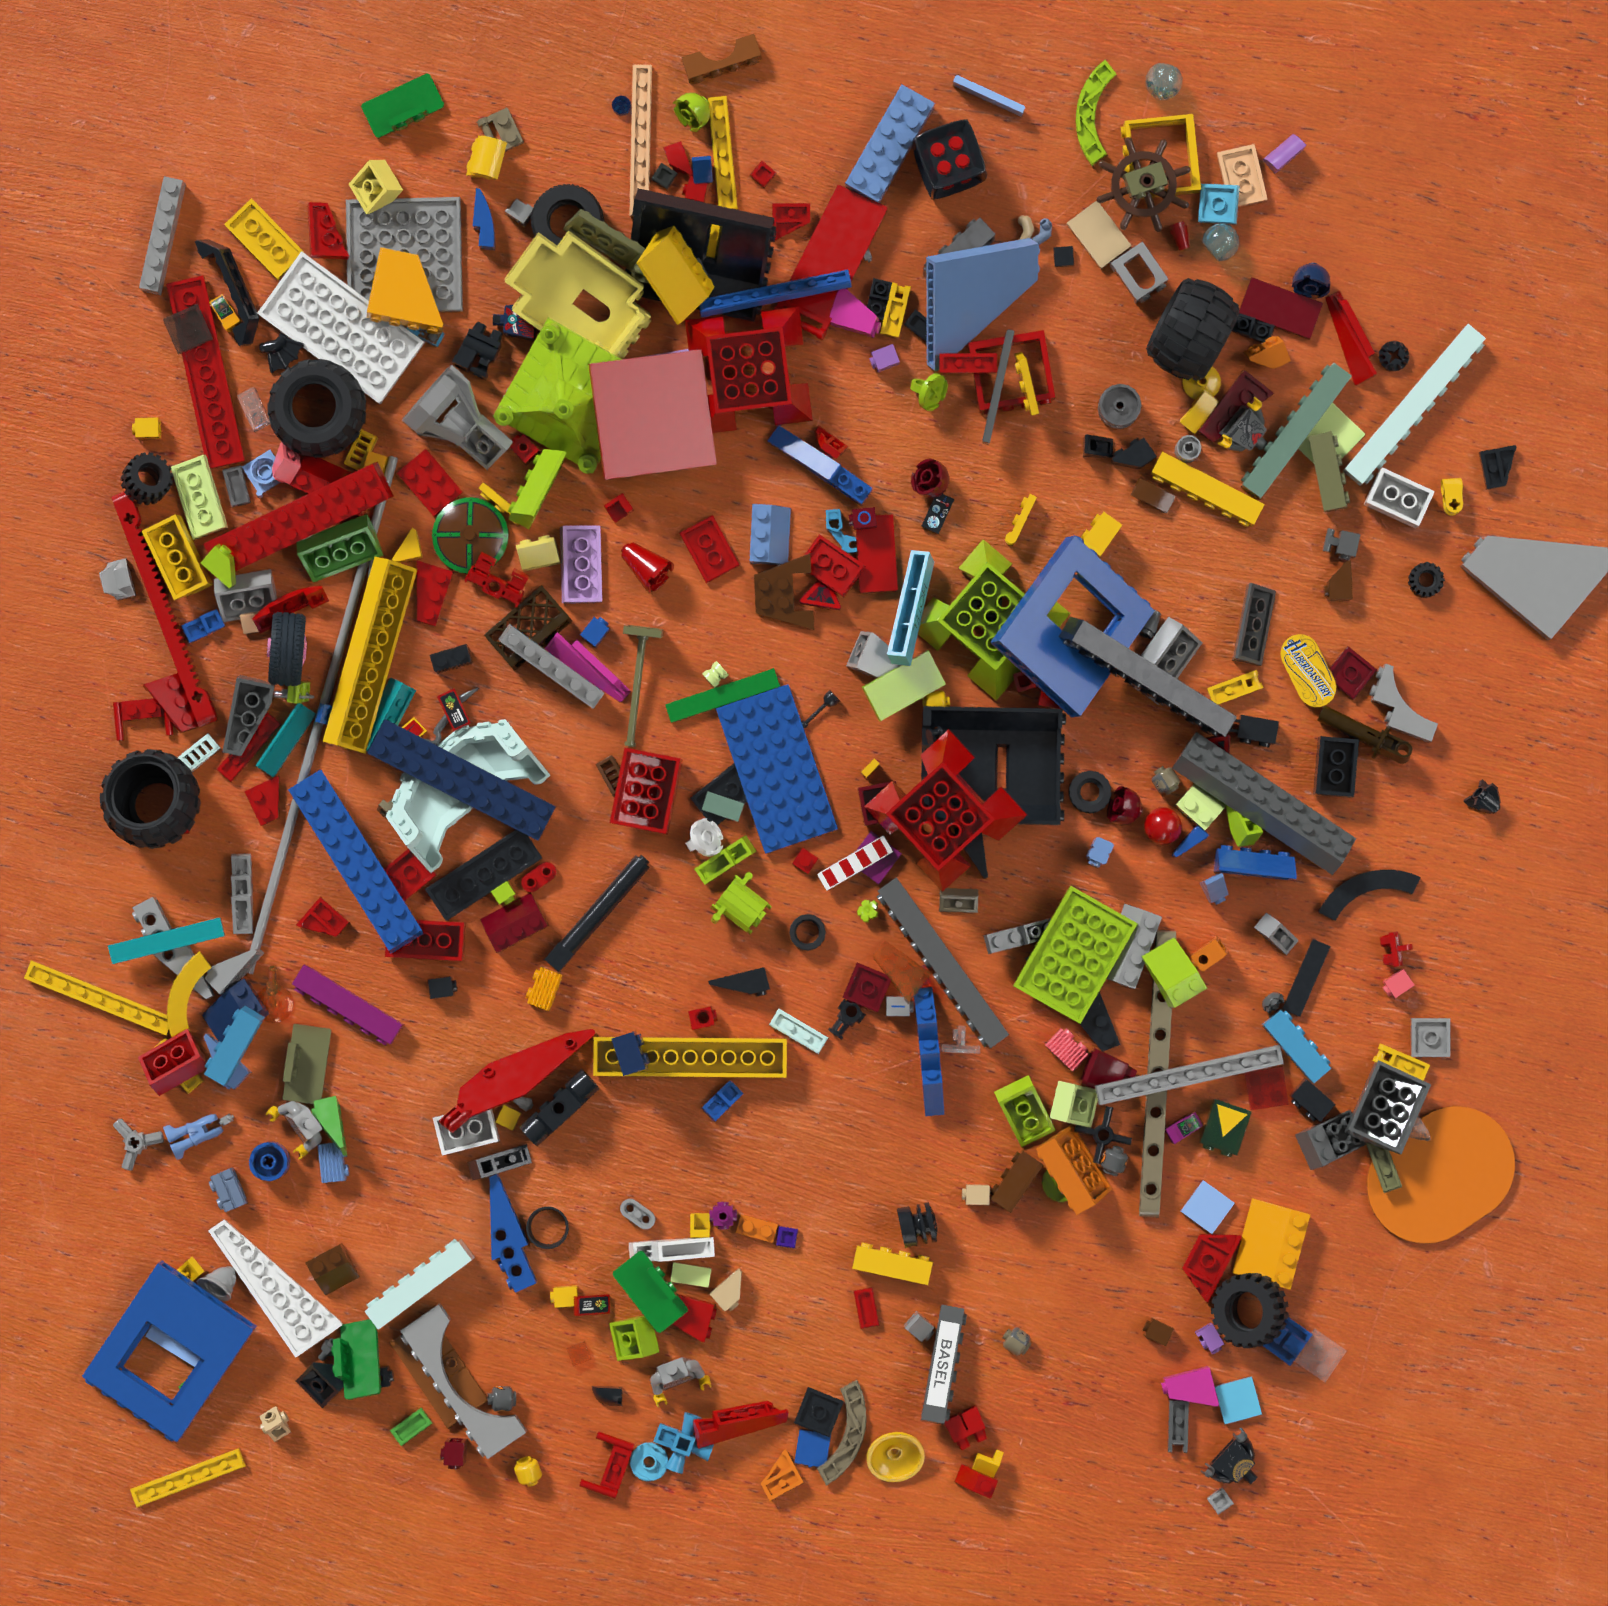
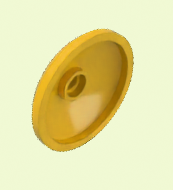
(895, 1464)

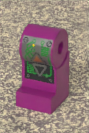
(1183, 1127)

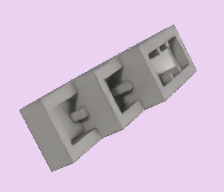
(242, 894)

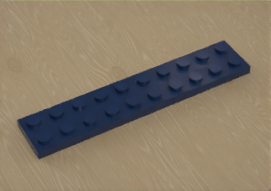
(461, 779)

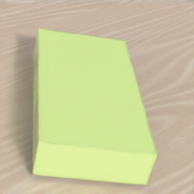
(691, 1274)

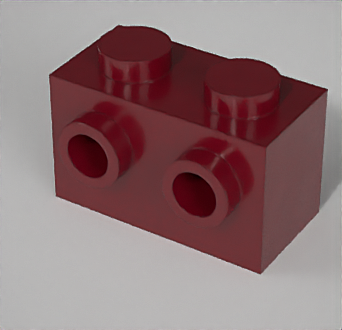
(454, 1452)

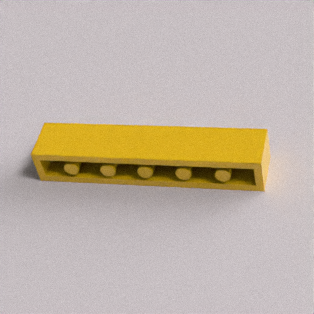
(1207, 489)

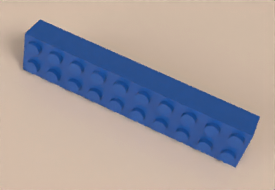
(356, 861)

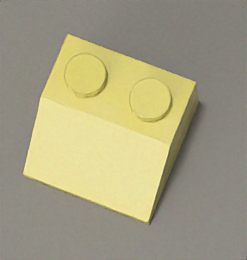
(375, 186)

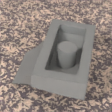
(117, 580)

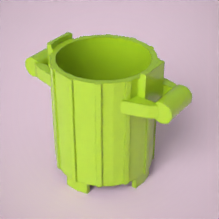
(740, 904)

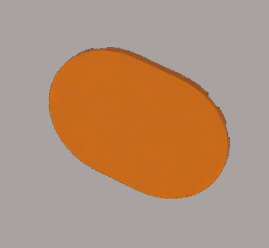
(1445, 1179)

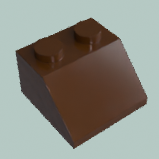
(332, 1269)

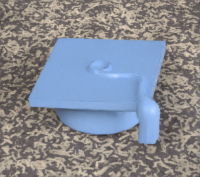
(260, 473)

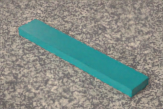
(166, 940)

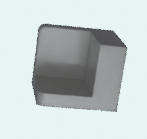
(520, 212)

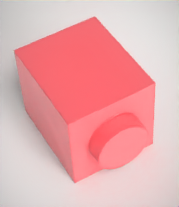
(1397, 984)

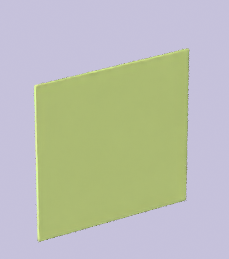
(1340, 425)

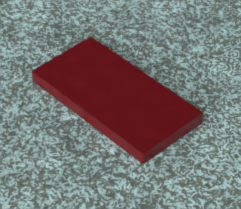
(1281, 308)

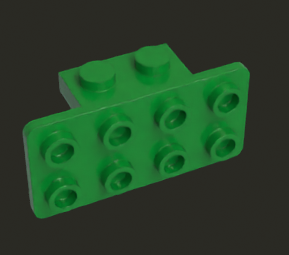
(402, 106)
(650, 1291)
(357, 1359)

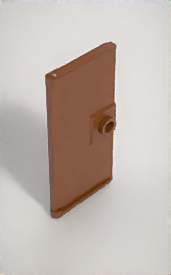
(456, 1372)

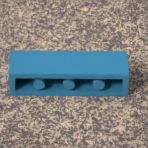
(234, 1045)
(1296, 1046)

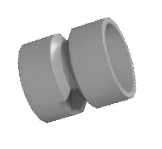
(1187, 449)

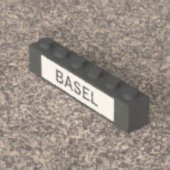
(942, 1365)

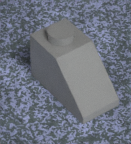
(1276, 933)
(919, 1327)

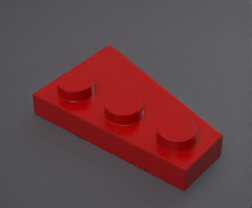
(323, 234)

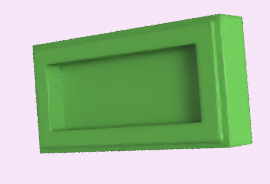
(411, 1426)

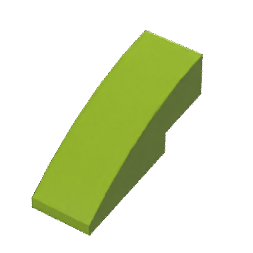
(725, 860)

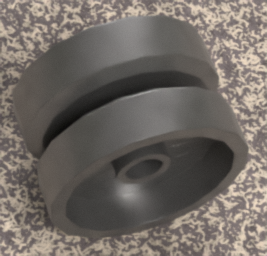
(1124, 396)

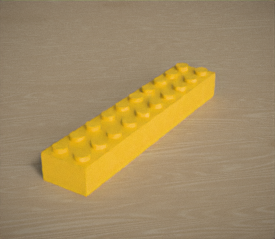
(370, 655)
(699, 1057)

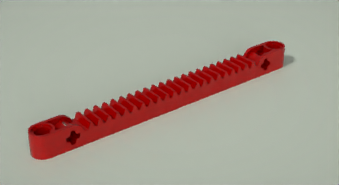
(203, 710)

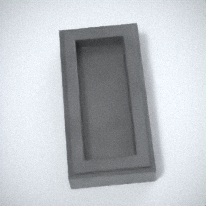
(236, 486)

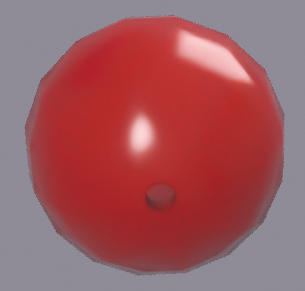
(1162, 826)

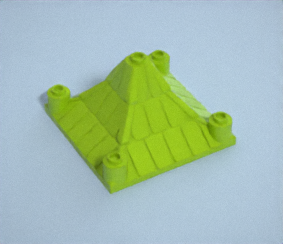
(554, 395)

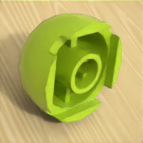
(692, 110)

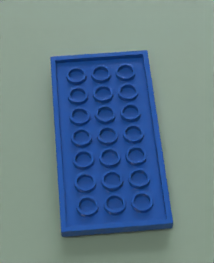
(776, 769)

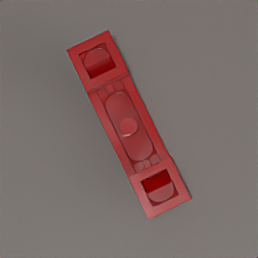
(290, 603)

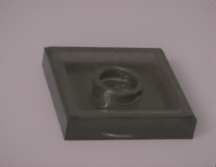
(188, 329)

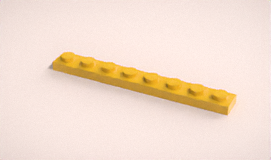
(97, 997)

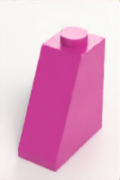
(853, 315)
(1191, 1386)

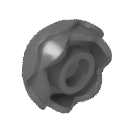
(1272, 1001)

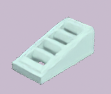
(203, 758)

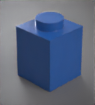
(595, 631)

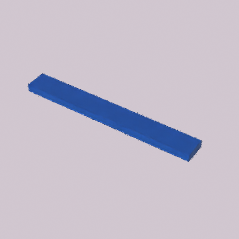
(775, 293)

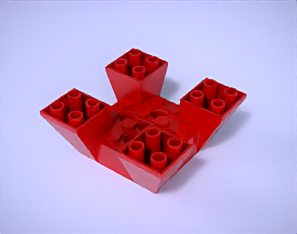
(779, 330)
(973, 816)

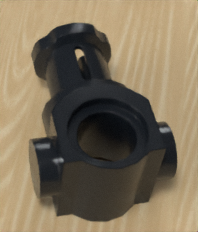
(845, 1019)

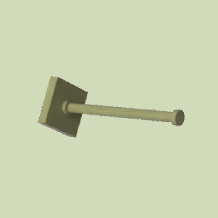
(643, 634)

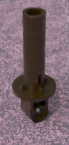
(1382, 742)

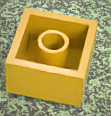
(1101, 534)

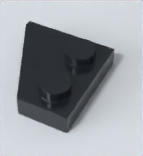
(1496, 466)

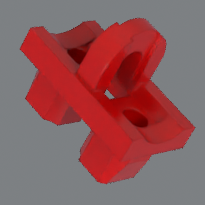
(1396, 956)

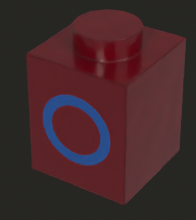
(863, 518)

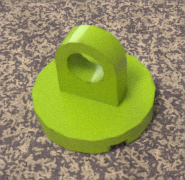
(930, 390)

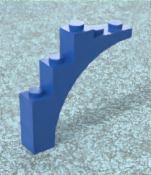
(929, 1052)

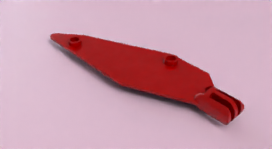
(512, 1077)

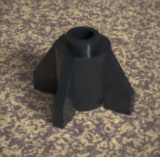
(1485, 798)

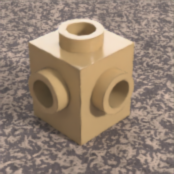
(272, 1421)

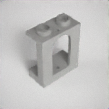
(1139, 293)

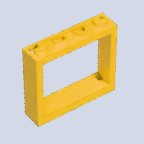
(1188, 120)

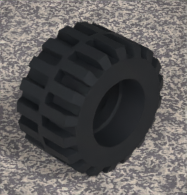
(141, 491)

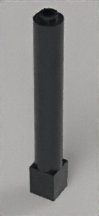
(597, 913)

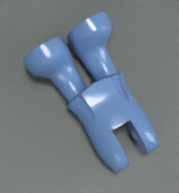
(197, 1133)

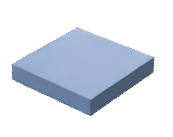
(1207, 1207)

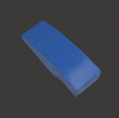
(483, 221)

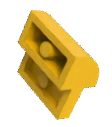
(486, 157)

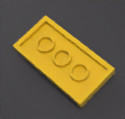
(264, 238)

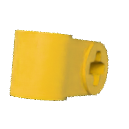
(1452, 492)

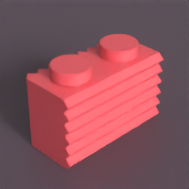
(1067, 1049)

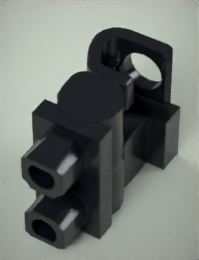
(478, 344)

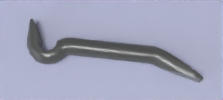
(442, 723)

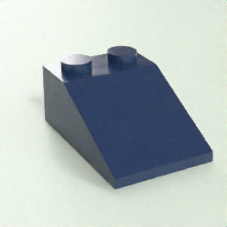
(220, 1013)

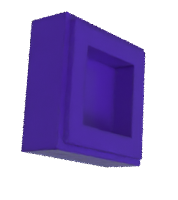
(787, 1237)

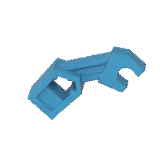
(836, 533)

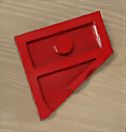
(790, 217)
(830, 444)
(265, 800)
(323, 919)

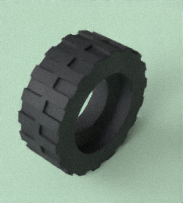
(1090, 777)

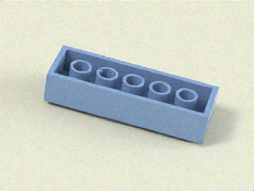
(889, 144)

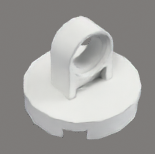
(705, 838)

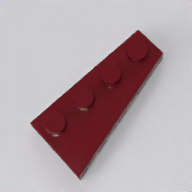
(1239, 394)

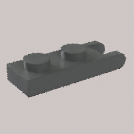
(1178, 1424)

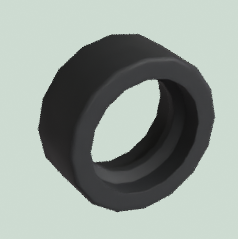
(807, 917)

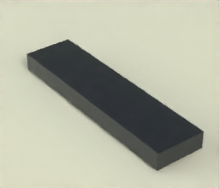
(1306, 977)

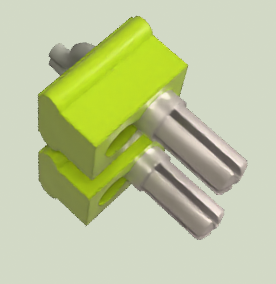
(296, 694)

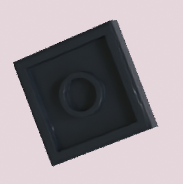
(818, 1412)

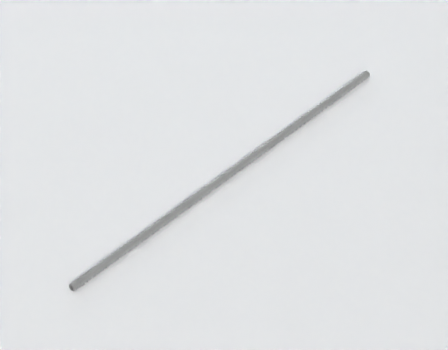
(317, 727)

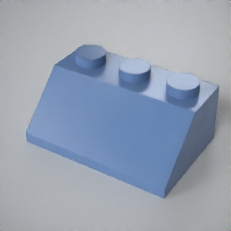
(769, 534)

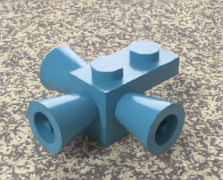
(681, 1443)

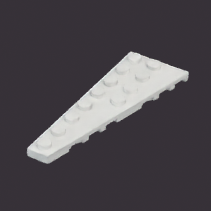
(290, 1308)

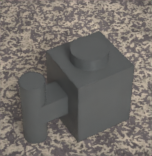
(1345, 544)

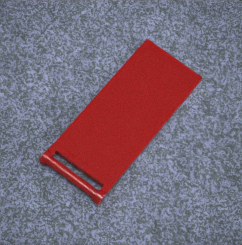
(835, 246)

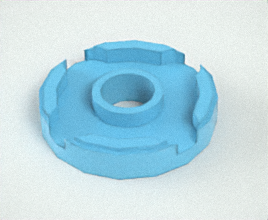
(637, 1461)

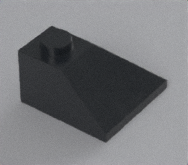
(320, 1383)

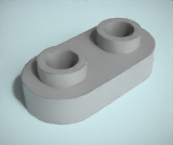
(637, 1214)

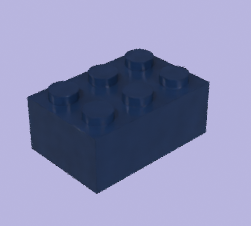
(630, 1053)

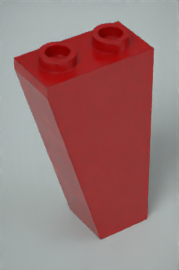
(697, 1318)

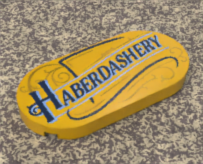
(1308, 670)

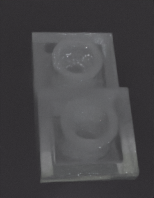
(253, 409)

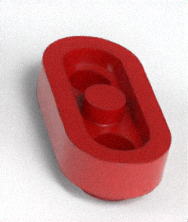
(539, 877)

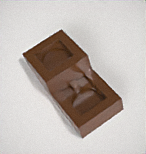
(1153, 495)

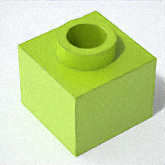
(504, 893)

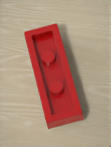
(968, 363)

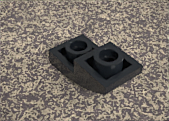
(879, 297)
(1253, 328)

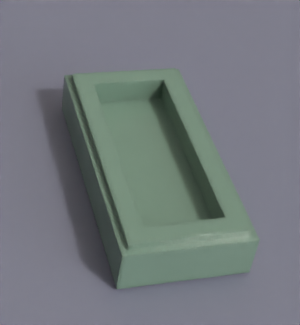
(722, 806)

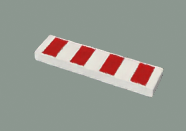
(855, 863)

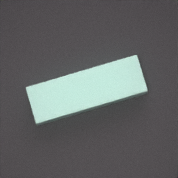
(798, 1031)

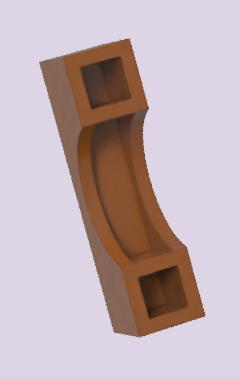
(700, 67)

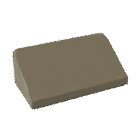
(958, 900)

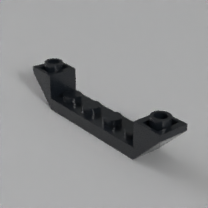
(244, 332)

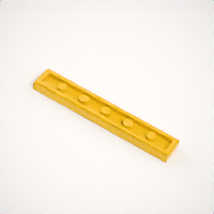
(722, 152)
(187, 1477)

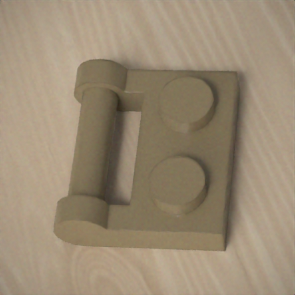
(505, 126)

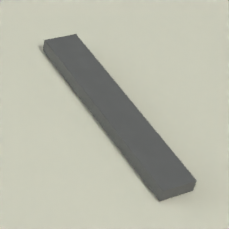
(998, 387)

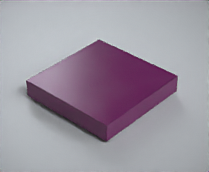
(880, 868)

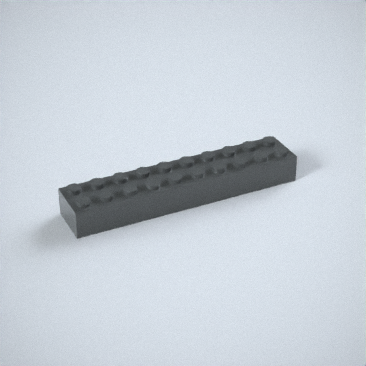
(1264, 803)
(942, 962)

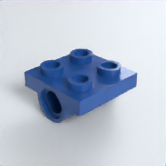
(1290, 1342)

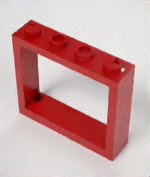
(1008, 405)

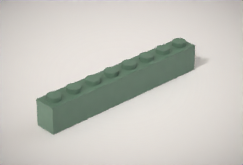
(1295, 432)

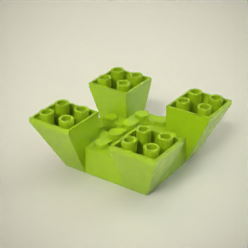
(987, 584)

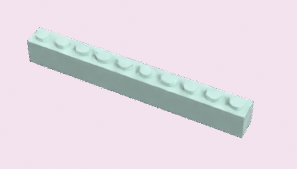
(1414, 404)

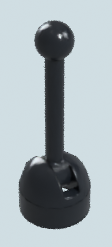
(829, 700)

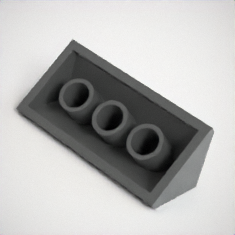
(1254, 624)

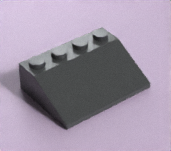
(1387, 1108)

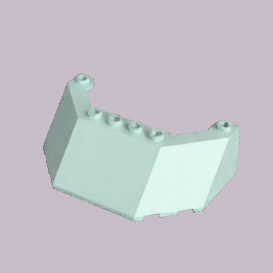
(425, 813)

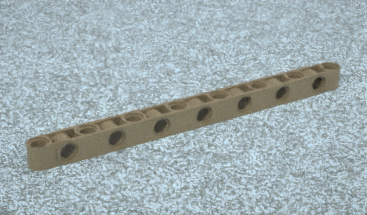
(1155, 1127)

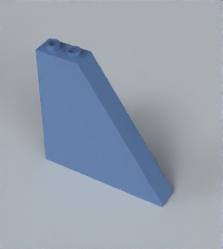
(972, 290)

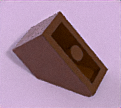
(1340, 584)

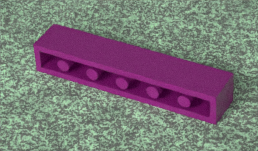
(347, 1004)

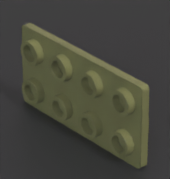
(306, 1063)

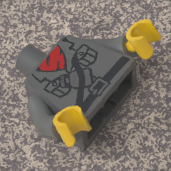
(1245, 428)

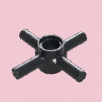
(1111, 1136)

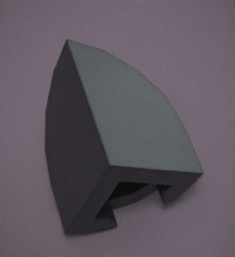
(608, 1395)

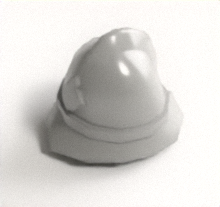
(219, 1282)

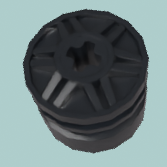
(917, 1224)

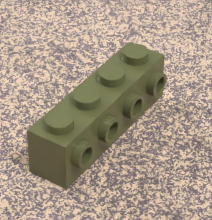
(1328, 471)

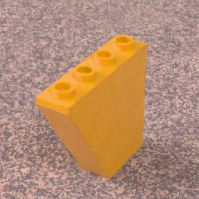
(403, 293)

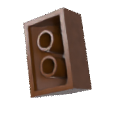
(1015, 1180)

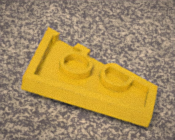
(1026, 383)

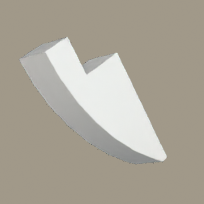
(674, 1248)

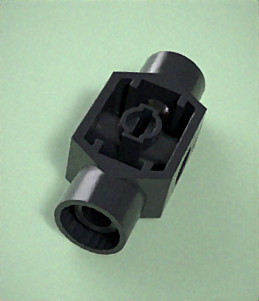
(543, 1124)

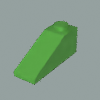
(329, 1116)

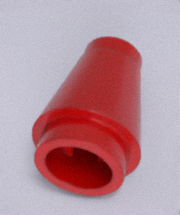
(1179, 232)

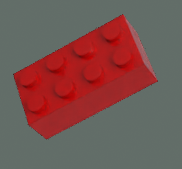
(439, 942)

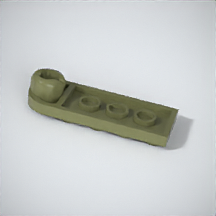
(607, 241)

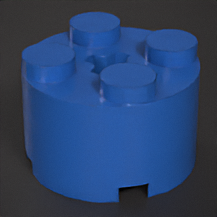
(272, 1150)

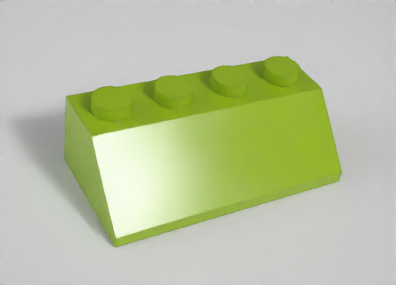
(537, 487)

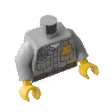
(302, 1122)
(674, 1374)

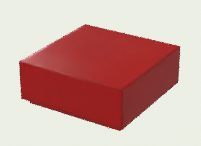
(763, 174)

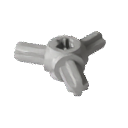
(144, 1139)

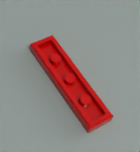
(235, 764)

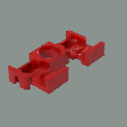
(480, 577)

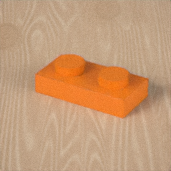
(757, 1228)

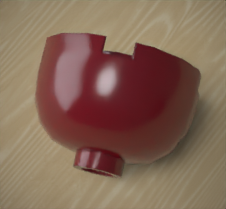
(930, 478)
(1125, 806)

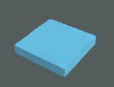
(1218, 203)
(1238, 1400)

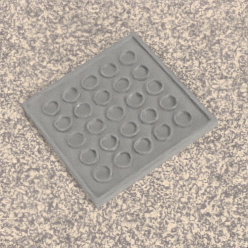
(411, 226)

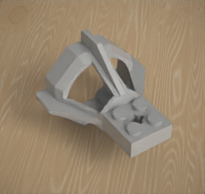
(462, 424)

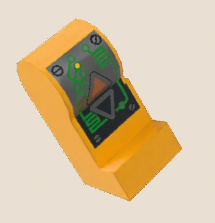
(225, 313)

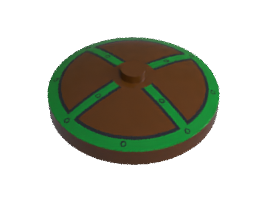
(466, 530)

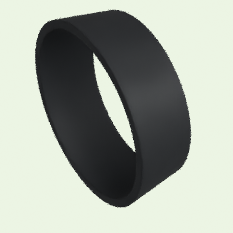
(532, 1238)

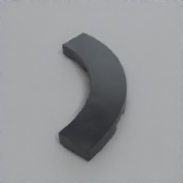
(1364, 883)

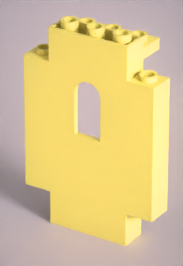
(555, 275)

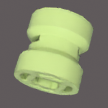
(715, 674)

